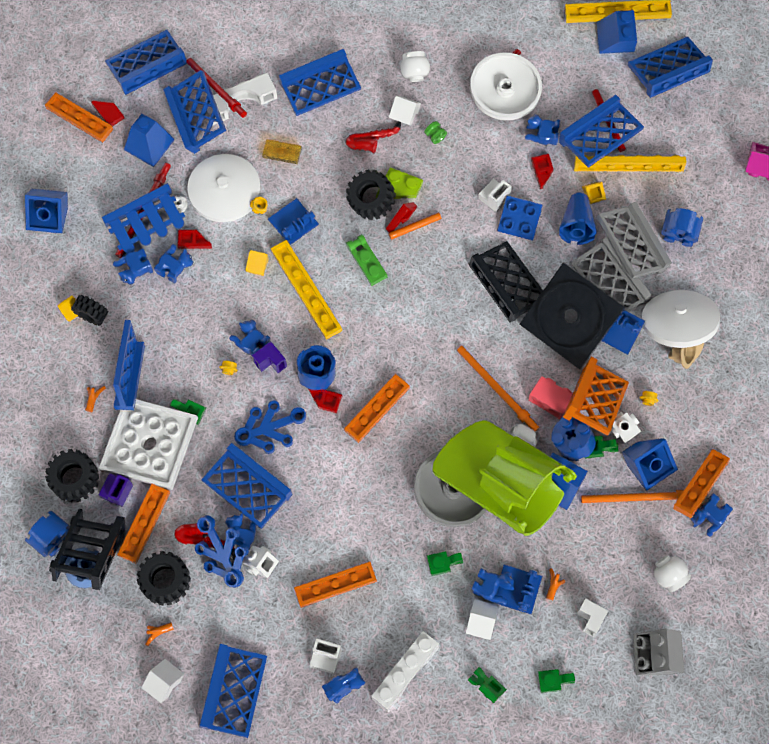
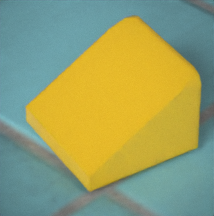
(594, 191)
(257, 262)
(65, 308)

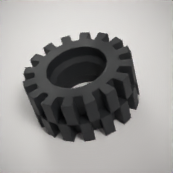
(89, 310)

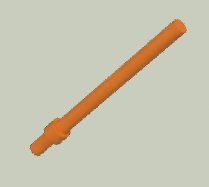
(522, 415)
(631, 497)

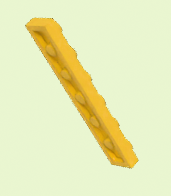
(596, 11)
(634, 163)
(306, 289)

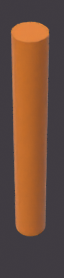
(416, 225)

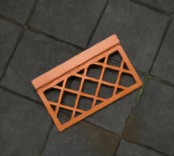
(584, 390)

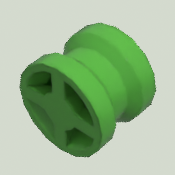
(435, 132)

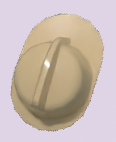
(685, 356)

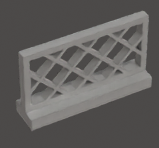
(643, 236)
(635, 284)

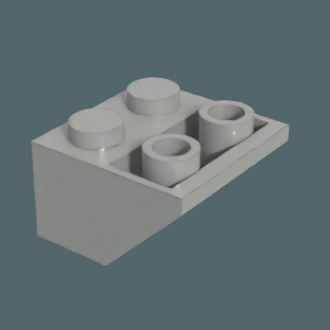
(658, 652)

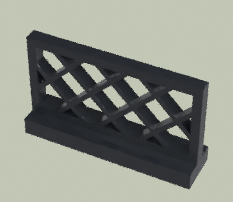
(494, 286)

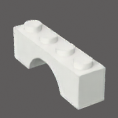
(257, 89)
(404, 671)

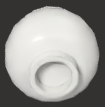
(414, 66)
(671, 573)

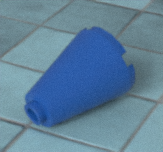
(578, 221)

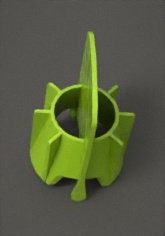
(503, 475)

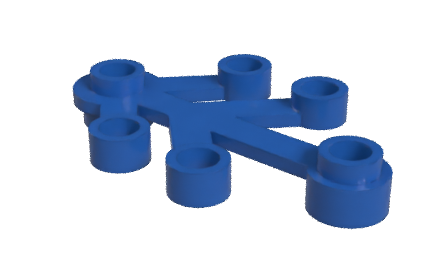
(267, 427)
(222, 553)

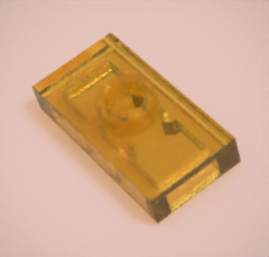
(282, 151)

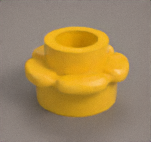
(259, 201)
(228, 367)
(649, 398)

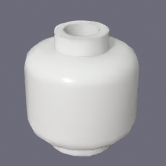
(525, 433)

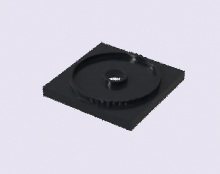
(594, 309)

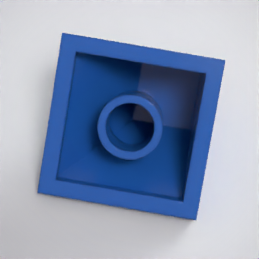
(148, 140)
(650, 461)

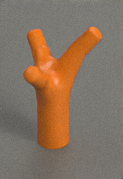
(92, 396)
(554, 584)
(156, 631)

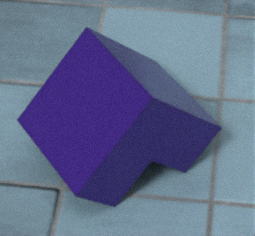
(269, 356)
(116, 489)

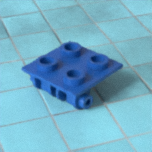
(520, 218)
(293, 221)
(624, 332)
(525, 589)

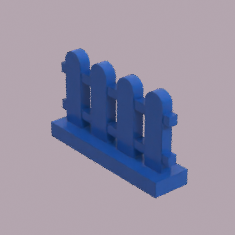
(147, 204)

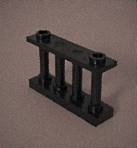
(103, 560)

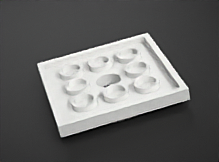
(126, 450)

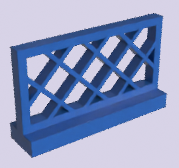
(315, 68)
(151, 70)
(678, 75)
(183, 121)
(589, 123)
(128, 369)
(256, 471)
(215, 687)

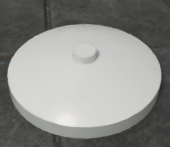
(505, 86)
(223, 187)
(681, 318)

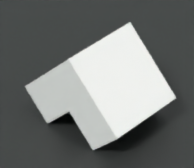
(404, 110)
(495, 194)
(594, 615)
(482, 619)
(325, 656)
(162, 680)

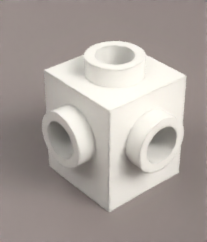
(629, 433)
(260, 561)

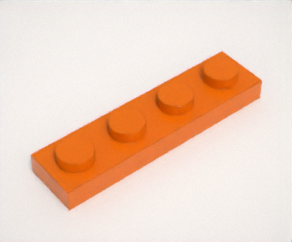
(79, 117)
(376, 408)
(701, 483)
(143, 523)
(335, 584)

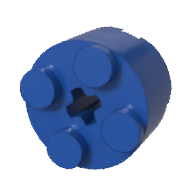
(682, 226)
(316, 368)
(573, 439)
(48, 534)

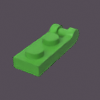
(366, 260)

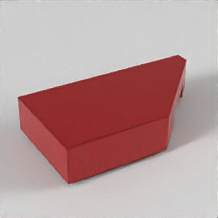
(109, 112)
(543, 168)
(402, 216)
(192, 240)
(326, 399)

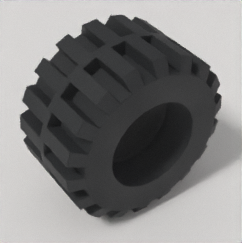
(364, 182)
(82, 486)
(157, 563)

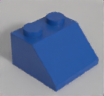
(617, 33)
(46, 210)
(569, 488)

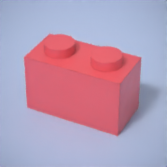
(550, 397)

